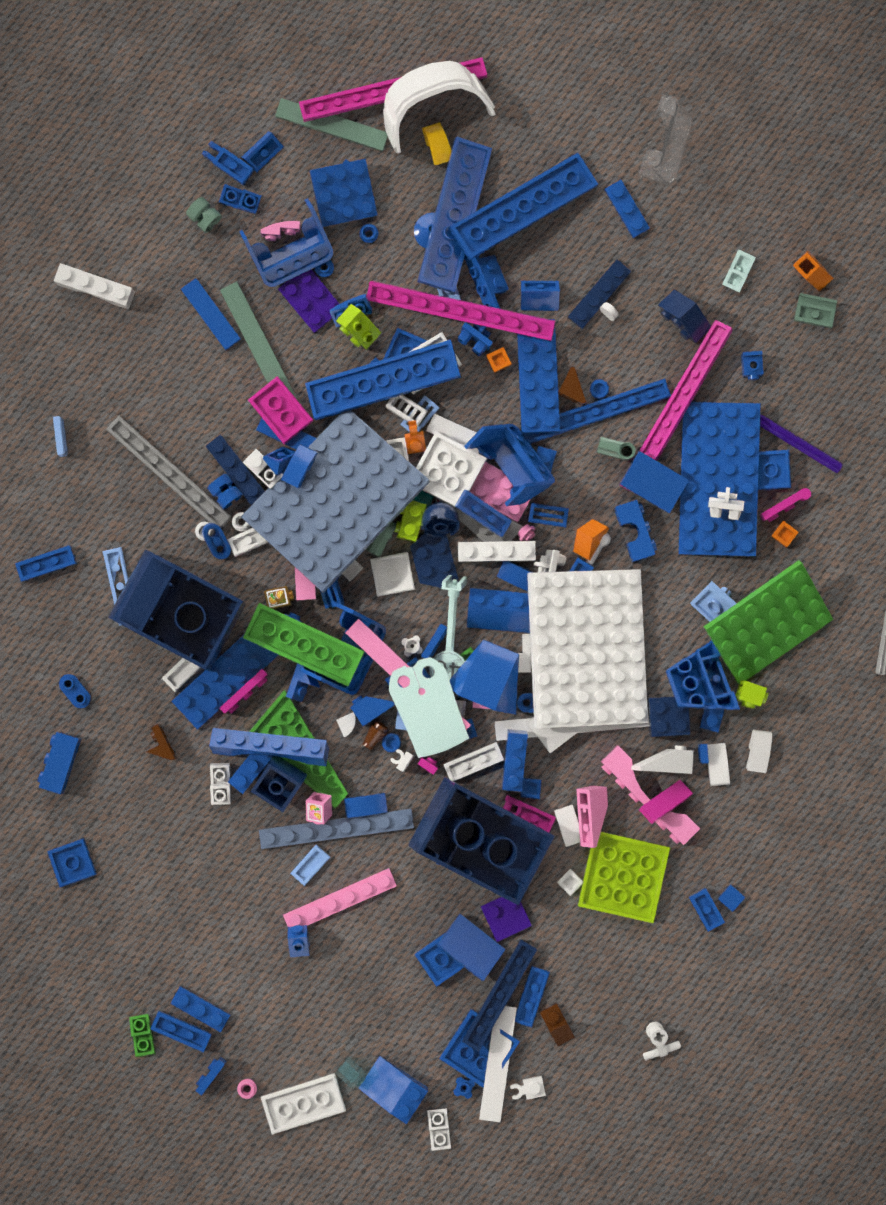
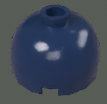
(440, 520)

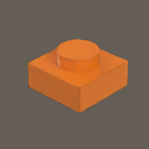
(498, 360)
(784, 534)

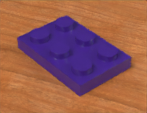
(309, 299)

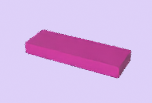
(665, 801)

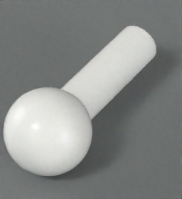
(604, 542)

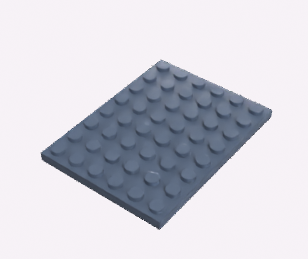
(342, 502)

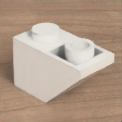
(261, 469)

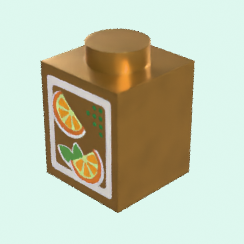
(279, 597)

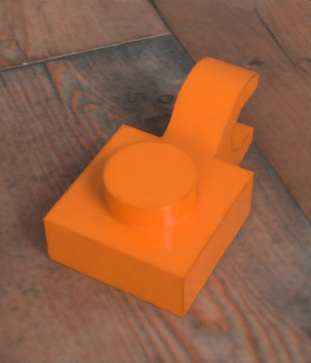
(414, 440)

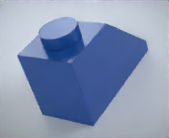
(369, 708)

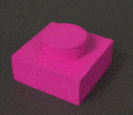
(428, 764)

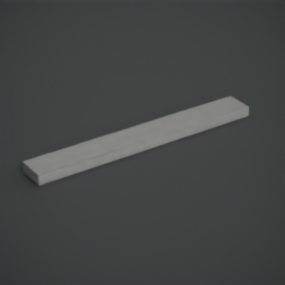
(168, 472)

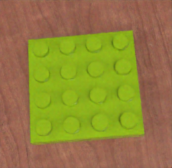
(624, 877)

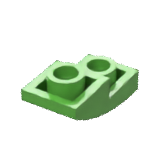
(142, 1035)

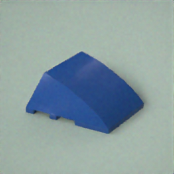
(489, 677)
(701, 681)

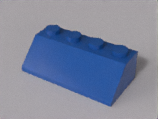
(498, 610)

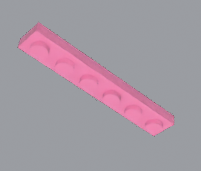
(341, 899)

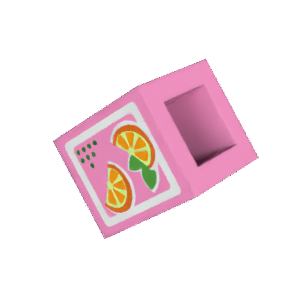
(318, 808)

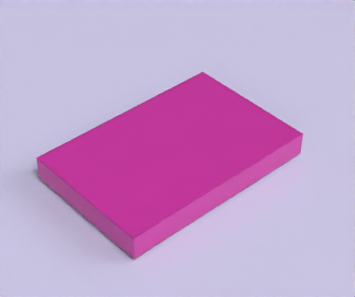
(280, 410)

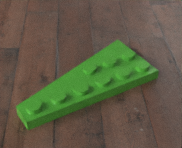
(285, 720)

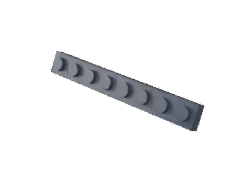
(336, 829)

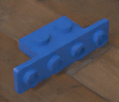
(487, 278)

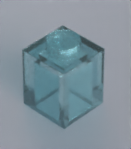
(351, 1073)

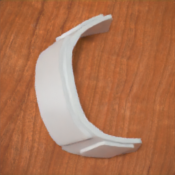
(423, 84)

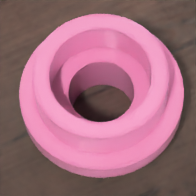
(526, 533)
(247, 1095)

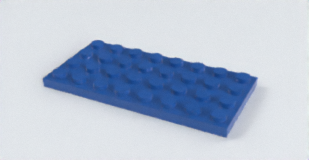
(719, 453)

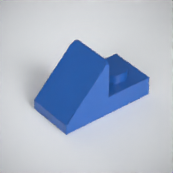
(299, 684)

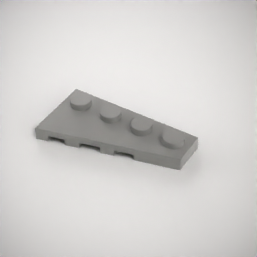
(484, 533)

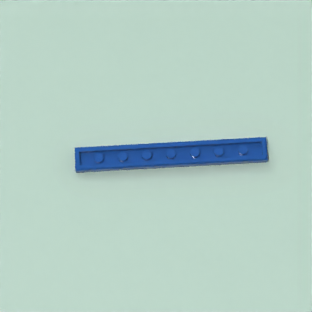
(607, 408)

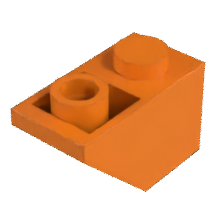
(813, 271)

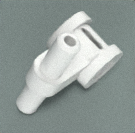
(659, 1040)

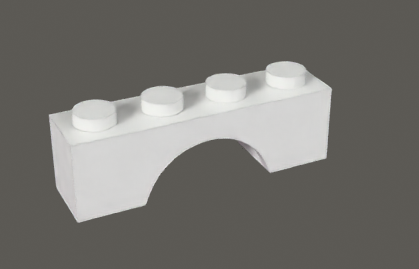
(94, 285)
(496, 551)

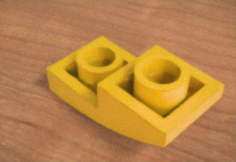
(438, 143)

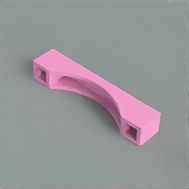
(620, 765)

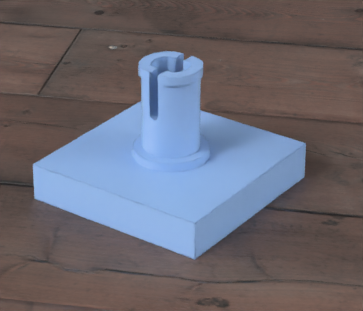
(712, 601)

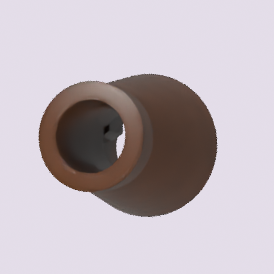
(375, 734)

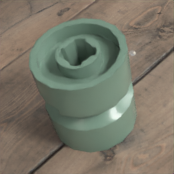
(203, 214)

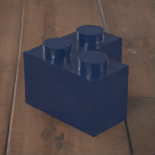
(684, 315)

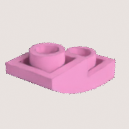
(274, 231)

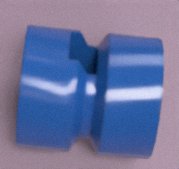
(225, 498)

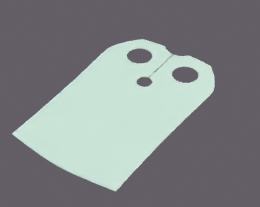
(429, 718)

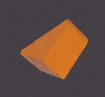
(589, 538)

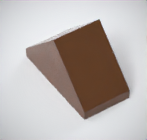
(572, 389)

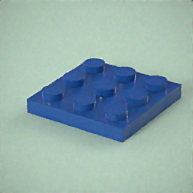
(343, 192)
(468, 1060)

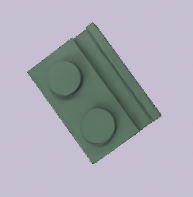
(815, 310)

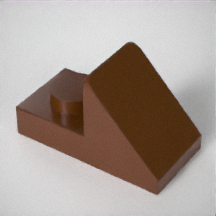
(164, 748)
(557, 1024)

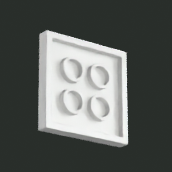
(449, 468)

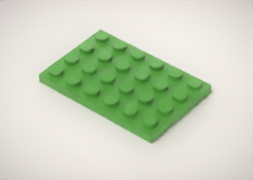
(768, 622)

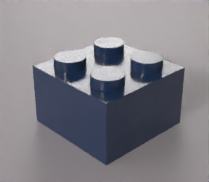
(667, 717)
(279, 783)

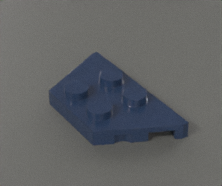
(433, 560)

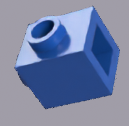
(298, 941)

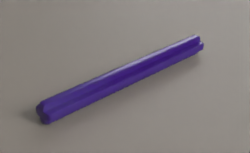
(800, 444)

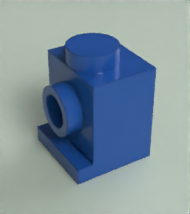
(746, 359)

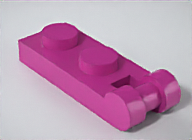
(786, 504)
(530, 813)

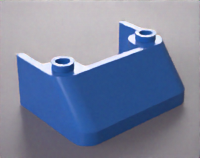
(295, 257)
(515, 459)
(347, 619)

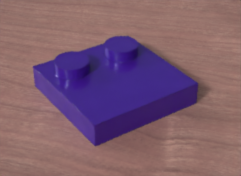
(505, 917)

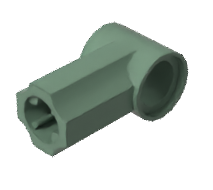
(613, 448)
(380, 542)

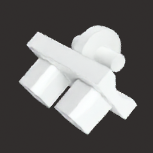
(734, 506)
(550, 561)

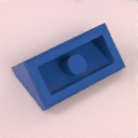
(262, 151)
(279, 459)

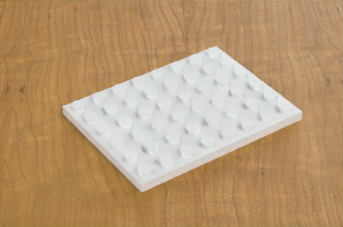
(587, 648)

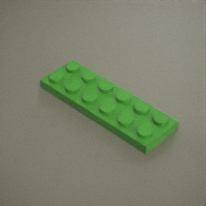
(303, 644)

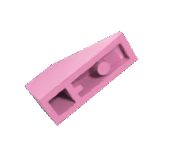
(592, 809)

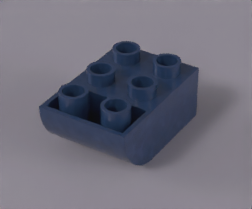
(177, 610)

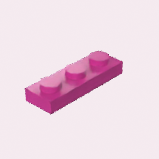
(245, 692)

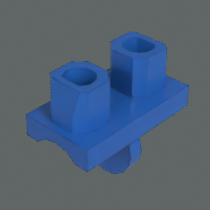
(478, 334)

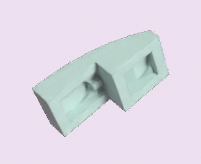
(738, 270)

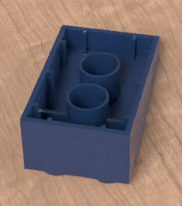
(481, 841)

